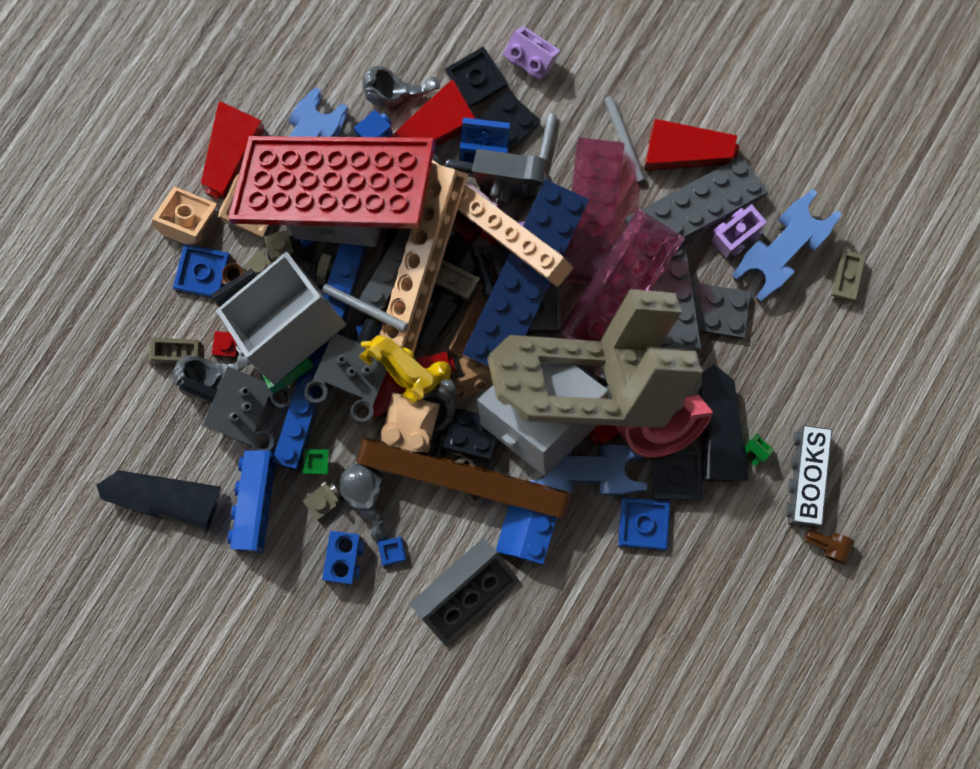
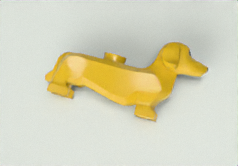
(404, 368)

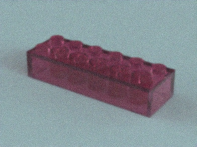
(597, 178)
(631, 264)

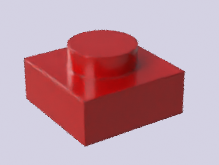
(224, 345)

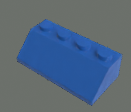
(253, 501)

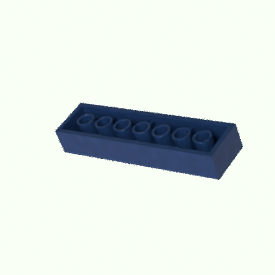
(519, 286)

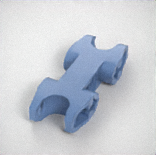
(314, 124)
(799, 230)
(606, 470)

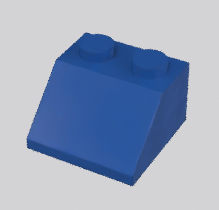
(526, 534)

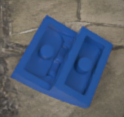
(484, 136)

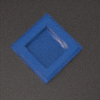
(392, 551)

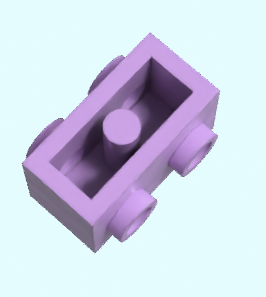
(531, 53)
(743, 227)

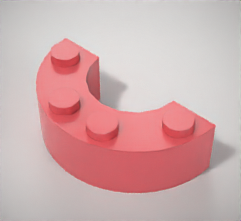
(677, 434)

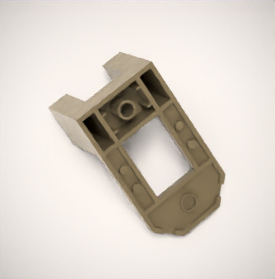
(642, 379)

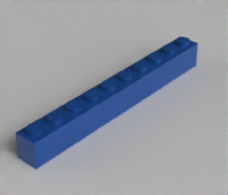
(301, 414)

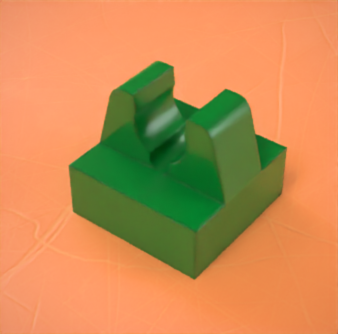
(759, 447)
(316, 462)

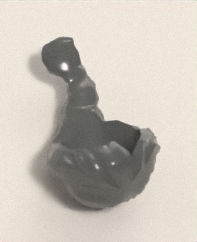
(387, 90)
(204, 370)
(444, 396)
(361, 489)

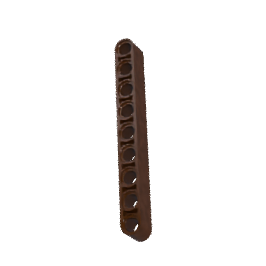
(465, 478)

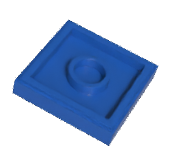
(200, 270)
(644, 523)

